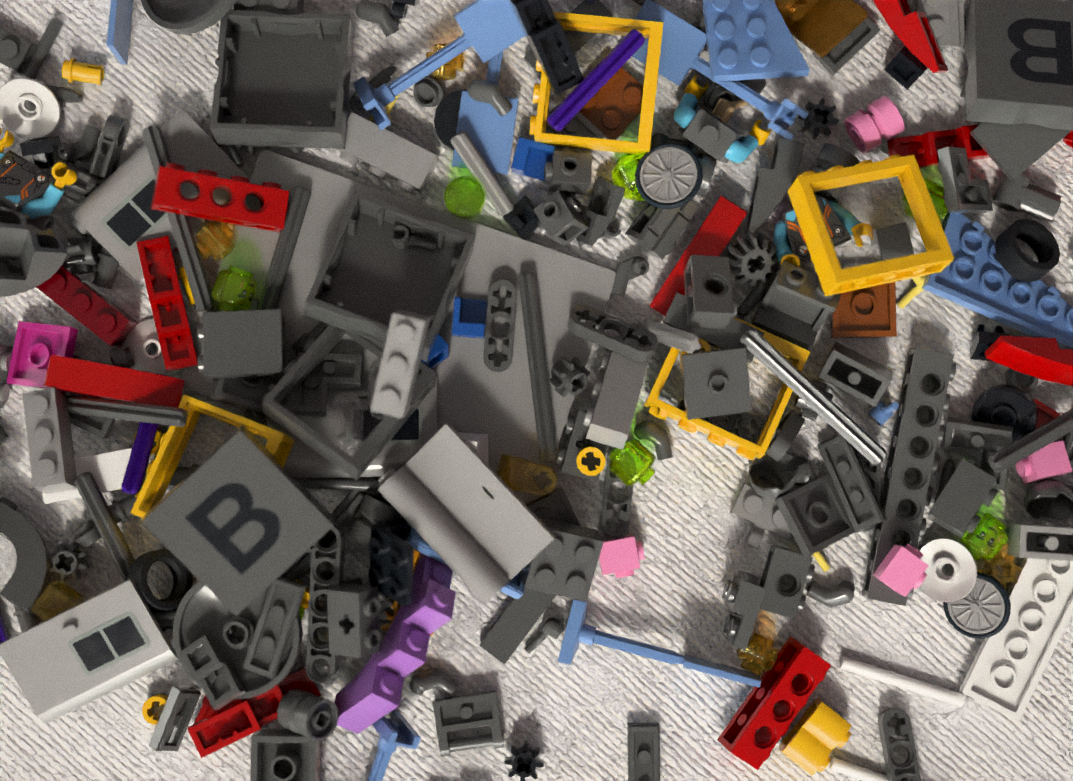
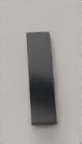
(548, 43)

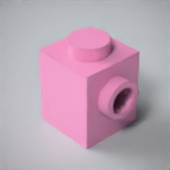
(1045, 463)
(621, 556)
(902, 569)

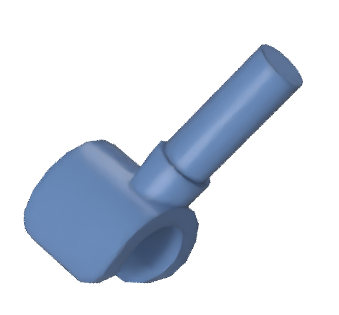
(883, 412)

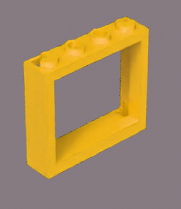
(613, 26)
(838, 280)
(717, 435)
(176, 439)

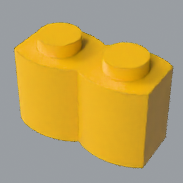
(815, 737)

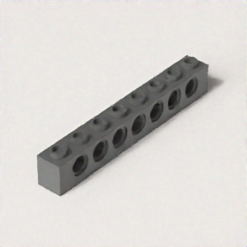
(895, 489)

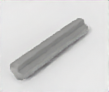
(482, 173)
(671, 336)

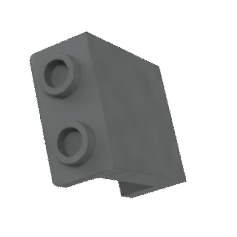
(794, 306)
(242, 344)

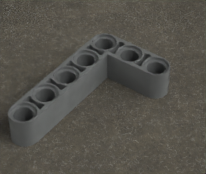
(316, 615)

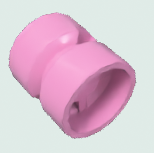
(878, 122)

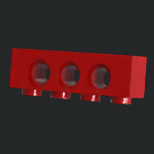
(169, 198)
(759, 710)

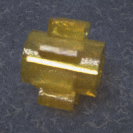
(449, 69)
(215, 241)
(1007, 566)
(758, 654)

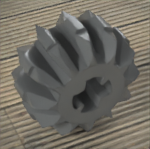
(762, 255)

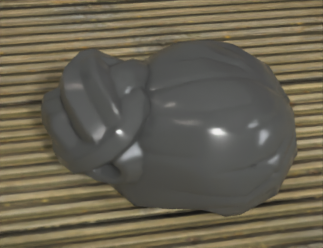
(776, 478)
(1049, 499)

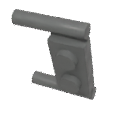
(25, 56)

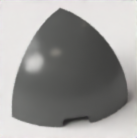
(26, 253)

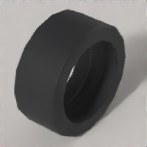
(1015, 261)
(181, 579)

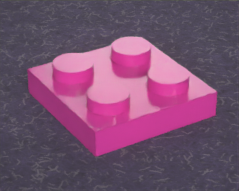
(32, 351)

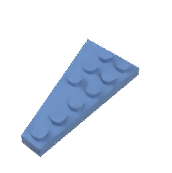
(750, 41)
(984, 286)

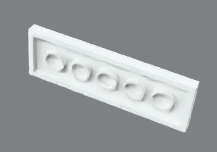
(1016, 657)

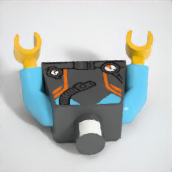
(710, 132)
(27, 186)
(839, 224)

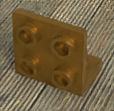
(821, 22)

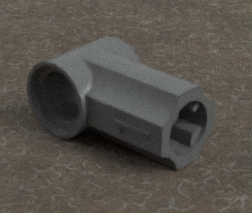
(1026, 197)

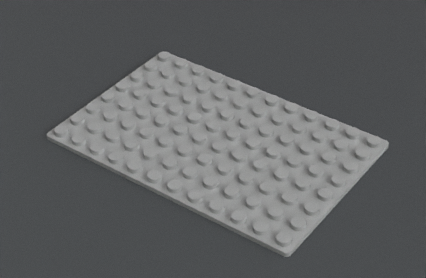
(468, 391)

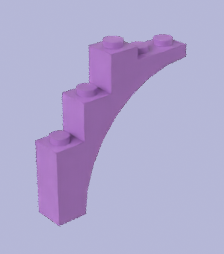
(403, 649)

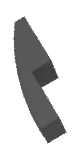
(601, 209)
(212, 671)

